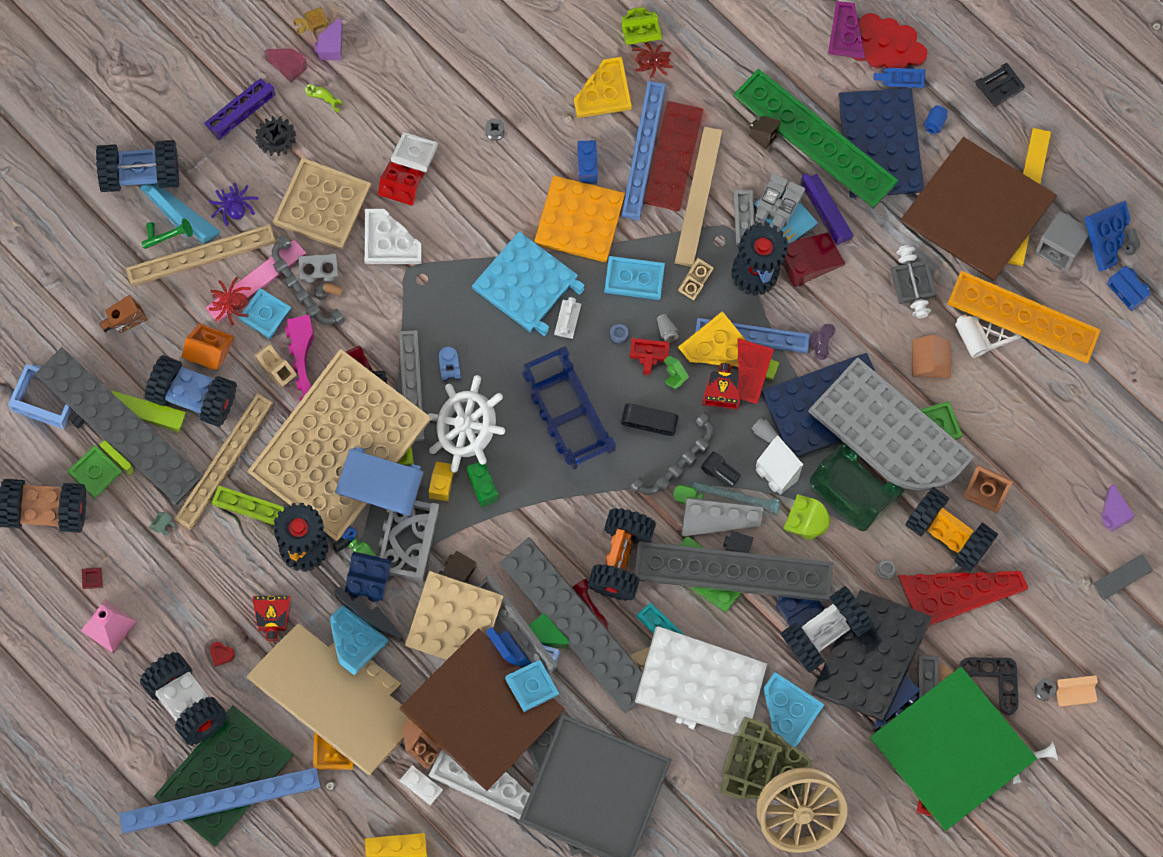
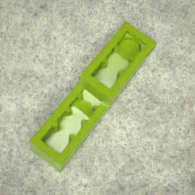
(153, 413)

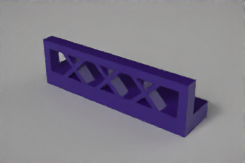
(242, 111)
(826, 208)

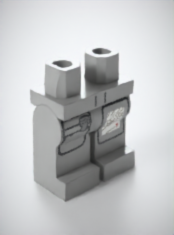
(774, 207)

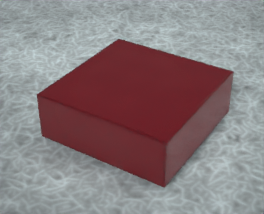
(92, 578)

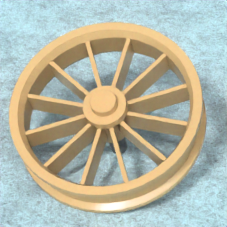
(801, 810)

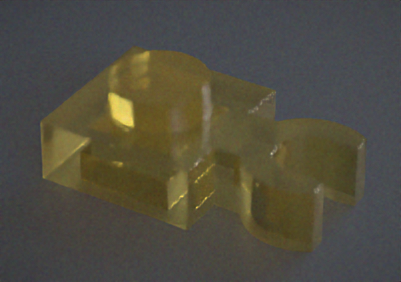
(313, 19)

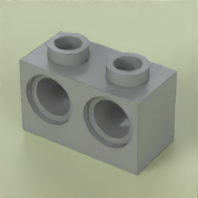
(318, 262)

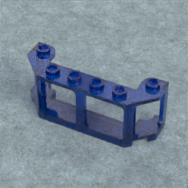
(584, 409)

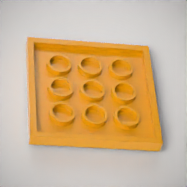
(579, 219)

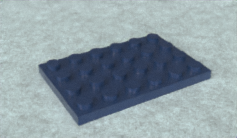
(886, 131)
(793, 399)

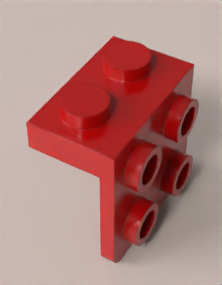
(400, 183)

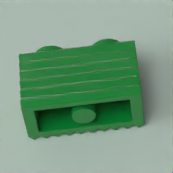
(482, 484)

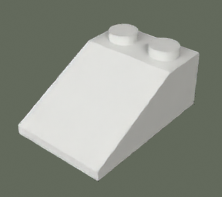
(779, 466)

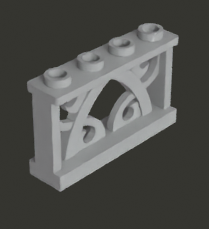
(417, 562)

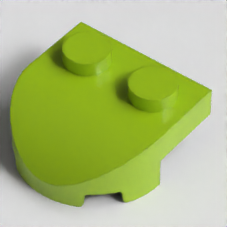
(640, 26)
(807, 518)

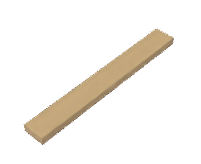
(698, 196)
(200, 255)
(223, 461)

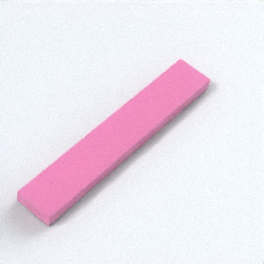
(262, 275)

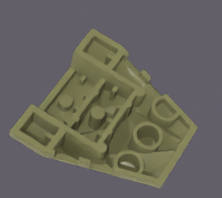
(756, 759)

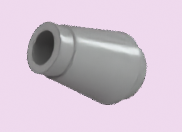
(667, 329)
(764, 430)

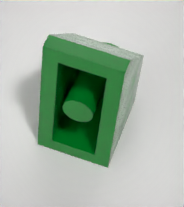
(548, 633)

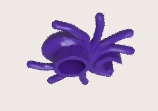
(233, 203)

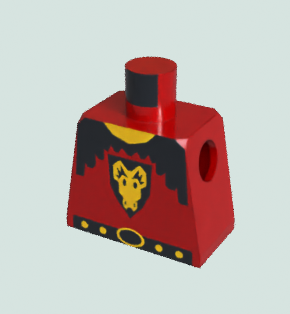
(722, 389)
(272, 614)

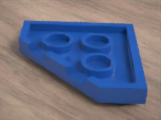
(1107, 233)

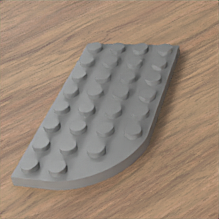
(889, 430)

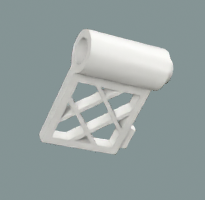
(975, 338)

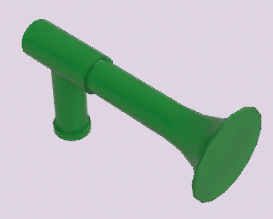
(184, 228)

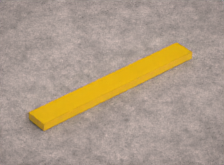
(1033, 169)

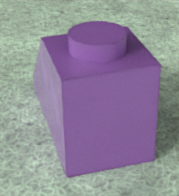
(330, 42)
(1115, 510)

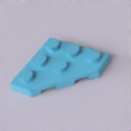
(354, 640)
(790, 709)

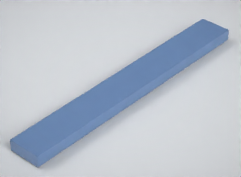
(643, 150)

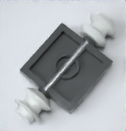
(913, 282)

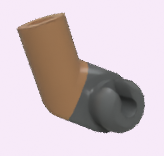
(327, 288)

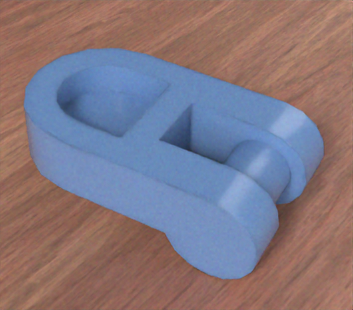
(449, 358)

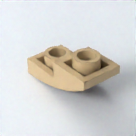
(695, 278)

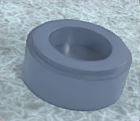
(619, 333)

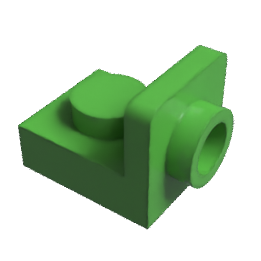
(677, 372)

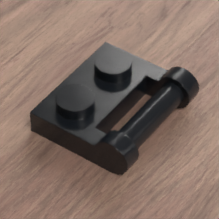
(1003, 89)

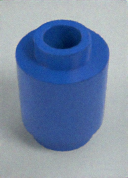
(936, 119)

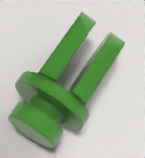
(684, 491)
(362, 547)

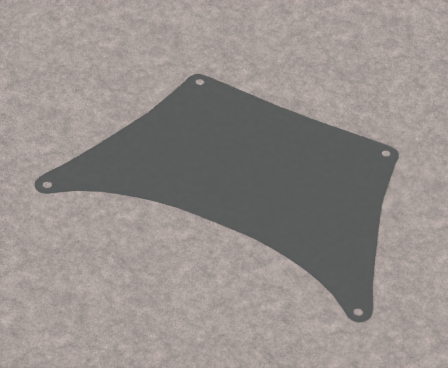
(525, 457)

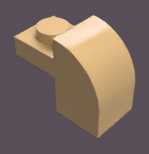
(276, 368)

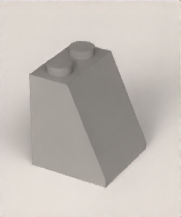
(1063, 241)

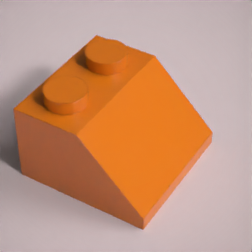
(207, 346)

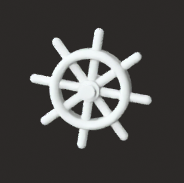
(466, 424)

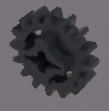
(270, 130)

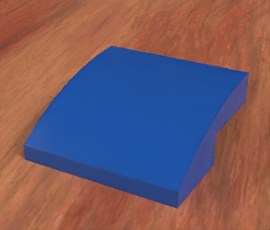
(508, 647)

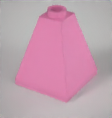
(108, 626)

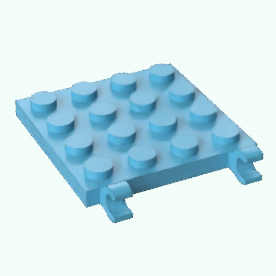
(526, 283)

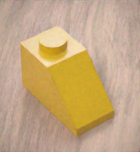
(441, 482)

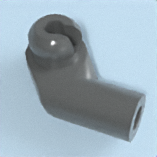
(1133, 243)

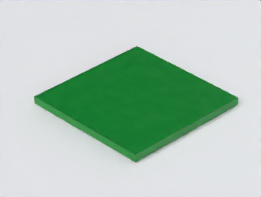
(953, 748)

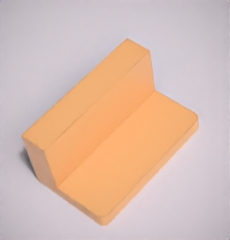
(1076, 691)

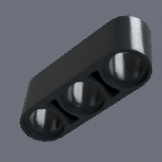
(649, 419)

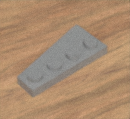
(712, 516)

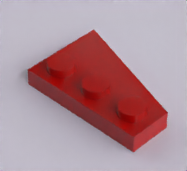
(752, 369)

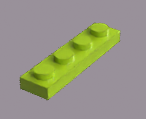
(246, 505)

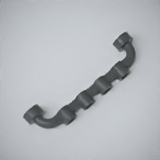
(301, 295)
(676, 469)

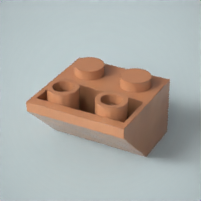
(419, 745)

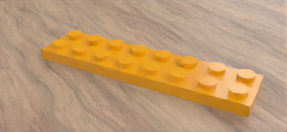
(1024, 317)

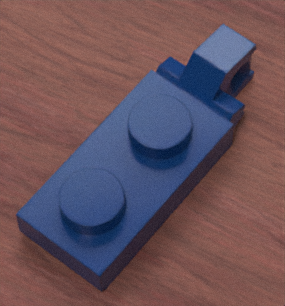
(902, 77)

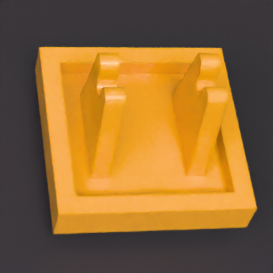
(328, 758)

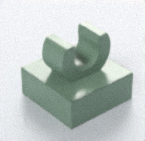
(159, 523)

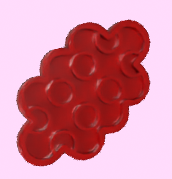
(889, 44)

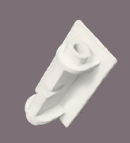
(567, 318)

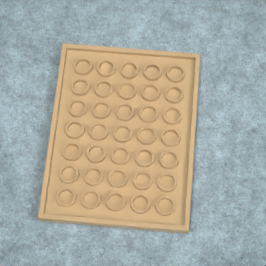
(338, 412)

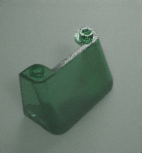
(853, 488)

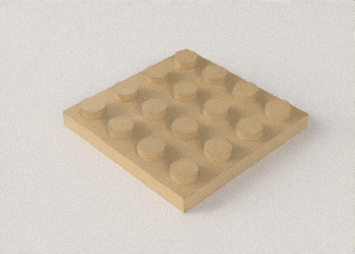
(322, 203)
(450, 615)

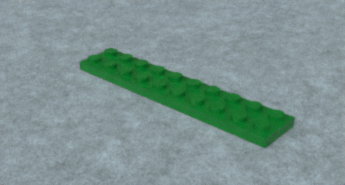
(817, 139)

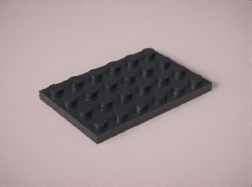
(870, 668)

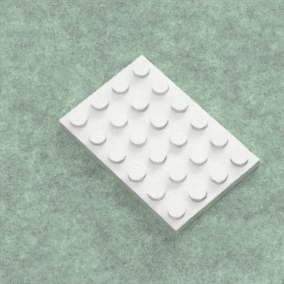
(700, 681)

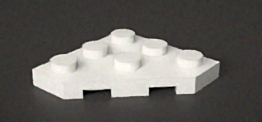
(388, 240)

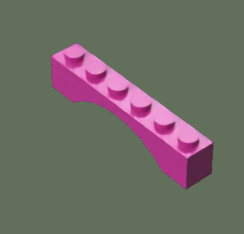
(301, 336)

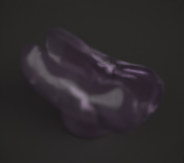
(821, 340)

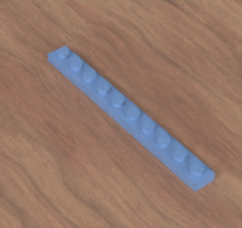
(219, 800)

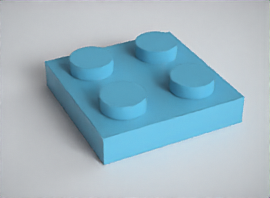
(265, 313)
(531, 685)

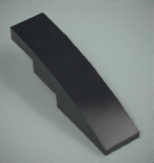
(374, 617)

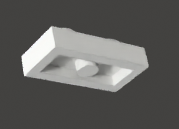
(421, 785)

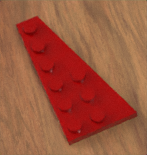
(958, 593)

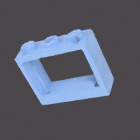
(31, 411)

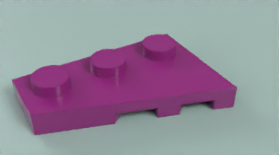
(845, 32)

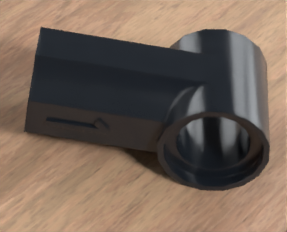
(716, 466)

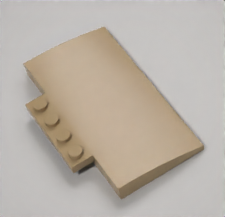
(340, 707)

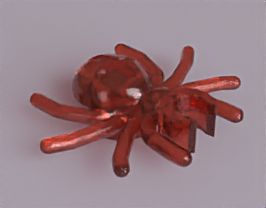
(649, 59)
(229, 301)

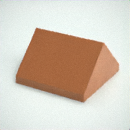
(931, 357)
(987, 488)

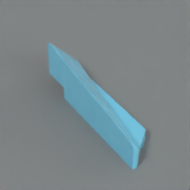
(176, 211)

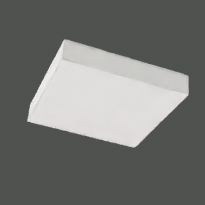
(414, 152)

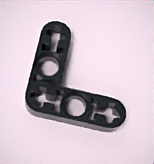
(1002, 675)

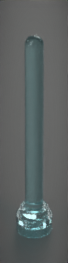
(771, 504)

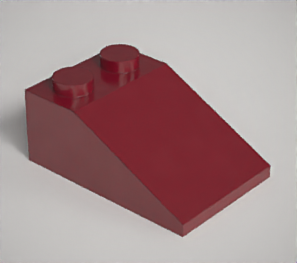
(811, 258)

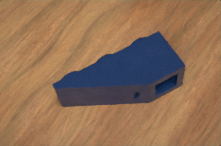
(906, 694)

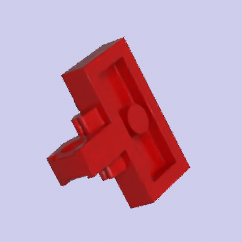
(648, 352)

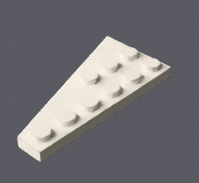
(503, 795)

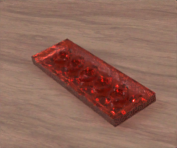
(673, 156)

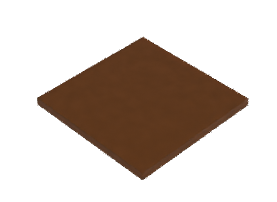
(978, 208)
(475, 713)

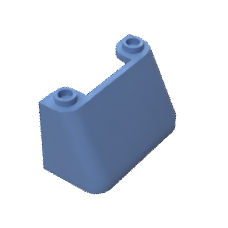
(379, 481)

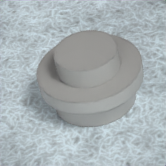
(886, 569)

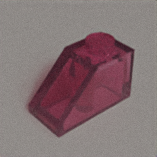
(287, 62)

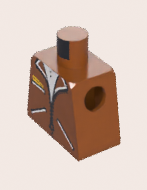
(123, 315)

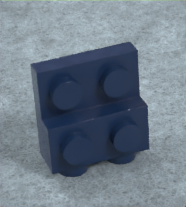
(367, 576)
(798, 610)

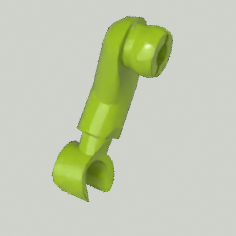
(323, 93)

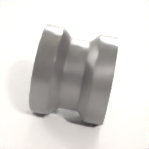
(494, 134)
(1044, 693)

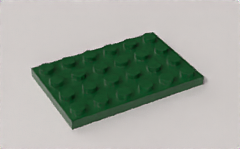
(229, 758)

